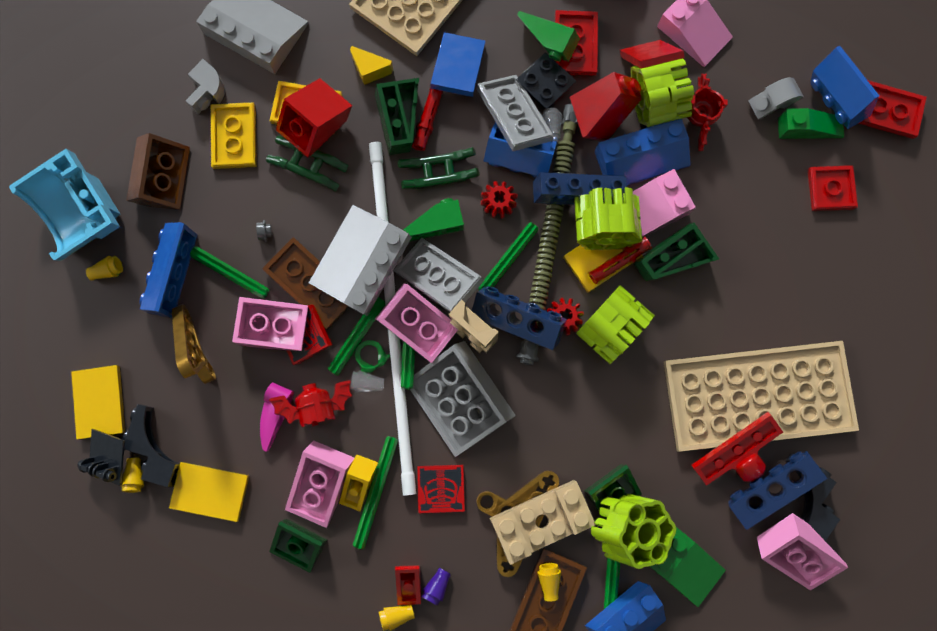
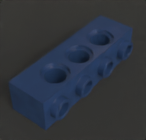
(564, 187)
(506, 319)
(771, 502)

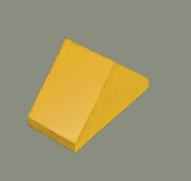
(370, 66)

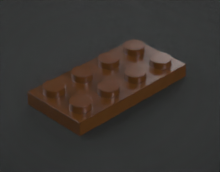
(293, 270)
(543, 615)

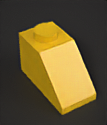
(358, 482)

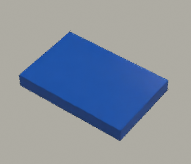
(458, 64)

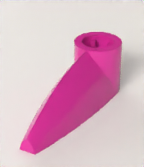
(269, 421)

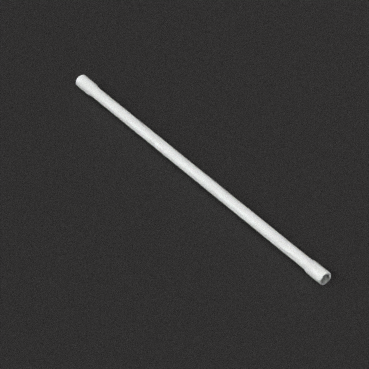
(407, 474)

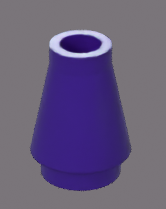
(436, 587)

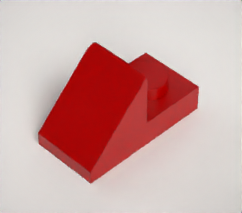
(408, 585)

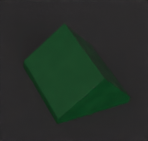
(614, 485)
(297, 545)

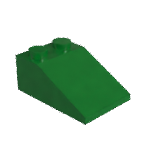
(689, 569)

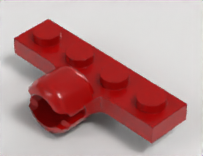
(740, 452)

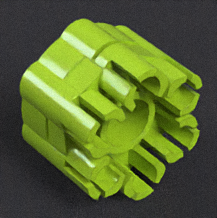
(659, 93)
(608, 224)
(615, 324)
(635, 530)

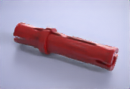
(424, 127)
(597, 274)

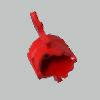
(706, 109)
(312, 404)

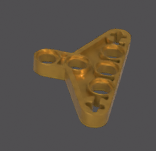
(188, 350)
(524, 494)

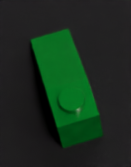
(555, 38)
(808, 125)
(437, 221)

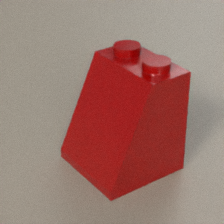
(605, 105)
(312, 116)

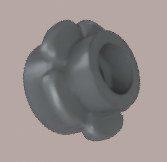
(263, 231)

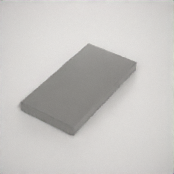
(514, 113)
(438, 275)

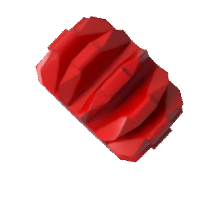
(499, 191)
(572, 313)

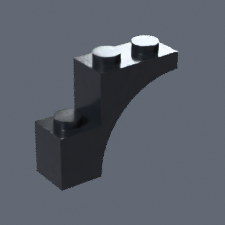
(140, 439)
(815, 513)

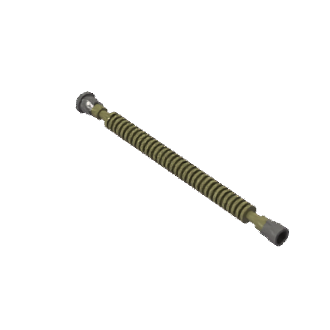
(549, 234)

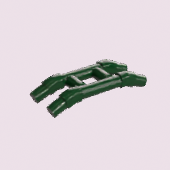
(448, 160)
(311, 174)

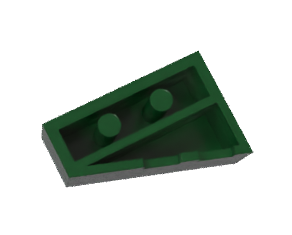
(397, 112)
(677, 253)

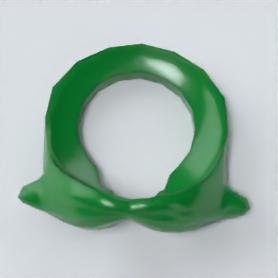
(382, 356)

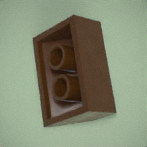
(158, 172)

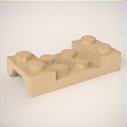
(471, 326)
(565, 513)

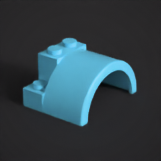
(68, 202)

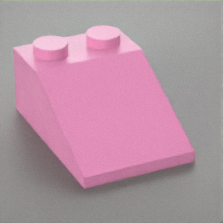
(695, 29)
(663, 202)
(417, 322)
(270, 324)
(318, 483)
(799, 552)

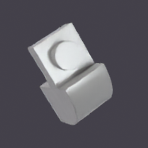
(209, 87)
(776, 96)

